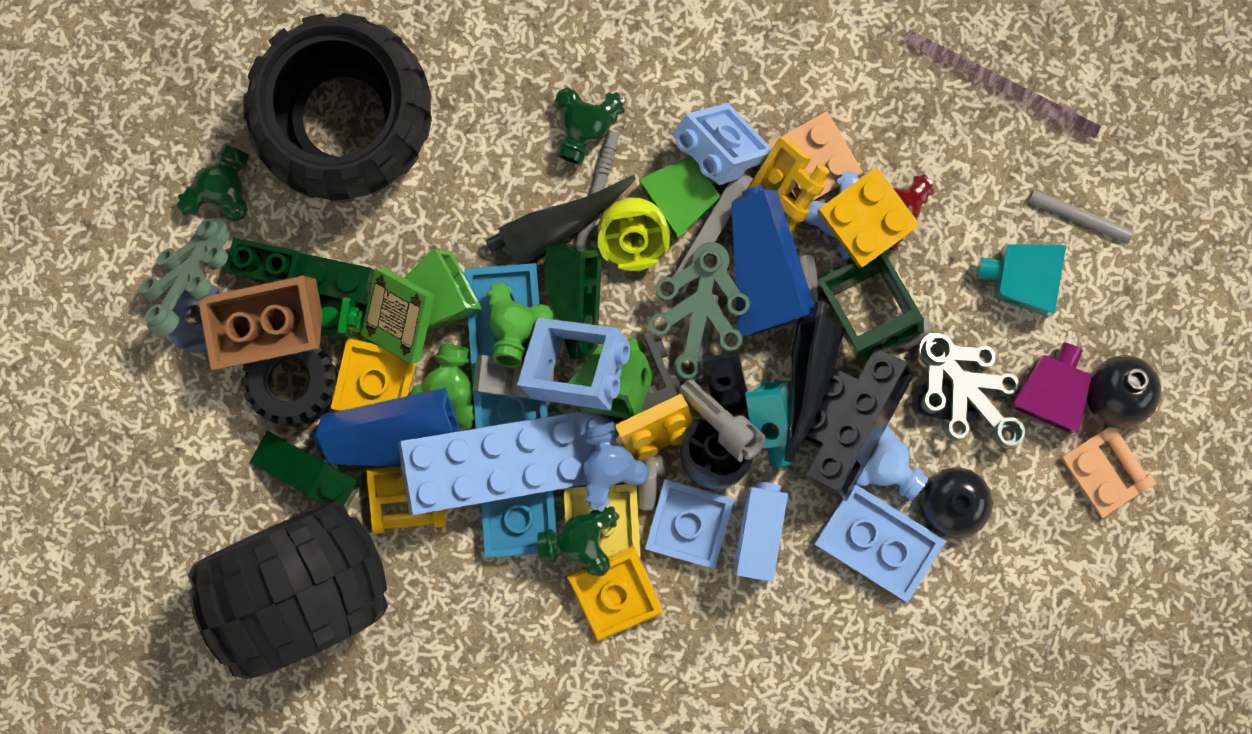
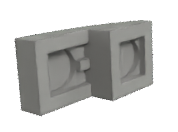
(498, 379)

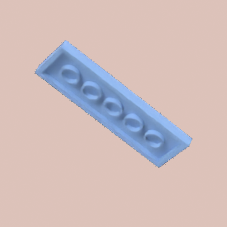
(496, 461)

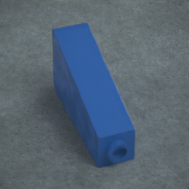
(766, 264)
(373, 431)

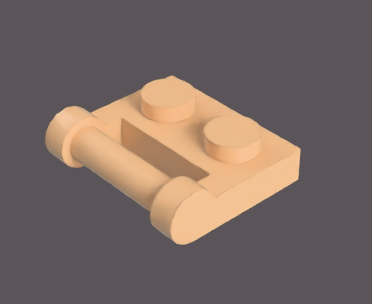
(1099, 478)

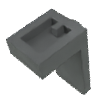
(669, 378)

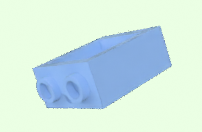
(542, 355)
(760, 532)

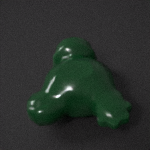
(584, 122)
(218, 186)
(580, 541)

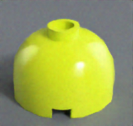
(633, 234)

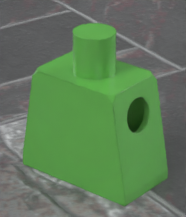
(681, 194)
(444, 278)
(634, 381)

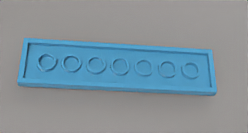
(513, 522)

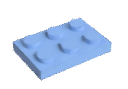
(880, 543)

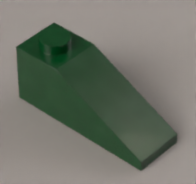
(574, 289)
(304, 471)

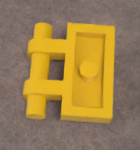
(783, 170)

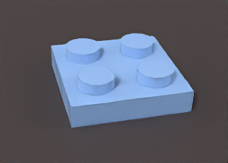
(689, 524)

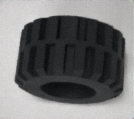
(305, 408)

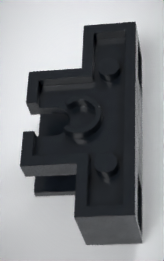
(854, 420)

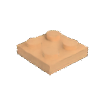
(826, 147)

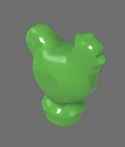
(512, 325)
(452, 378)

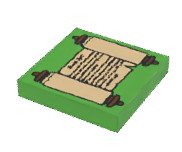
(397, 315)

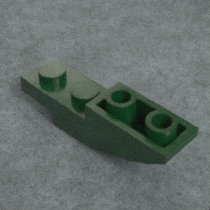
(274, 263)

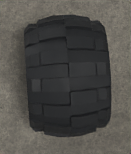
(297, 66)
(288, 591)

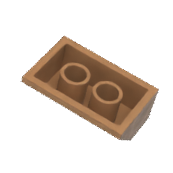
(261, 322)

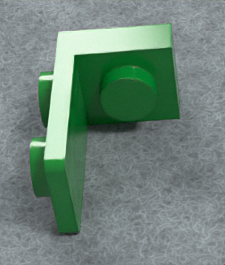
(341, 318)

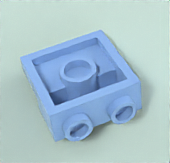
(721, 142)

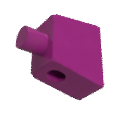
(1055, 390)

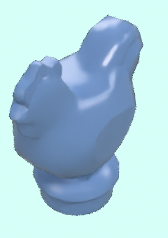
(609, 465)

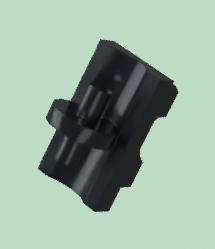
(726, 381)

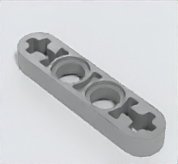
(714, 225)

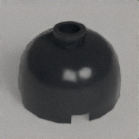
(1124, 391)
(708, 460)
(956, 502)

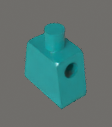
(1026, 275)
(767, 405)

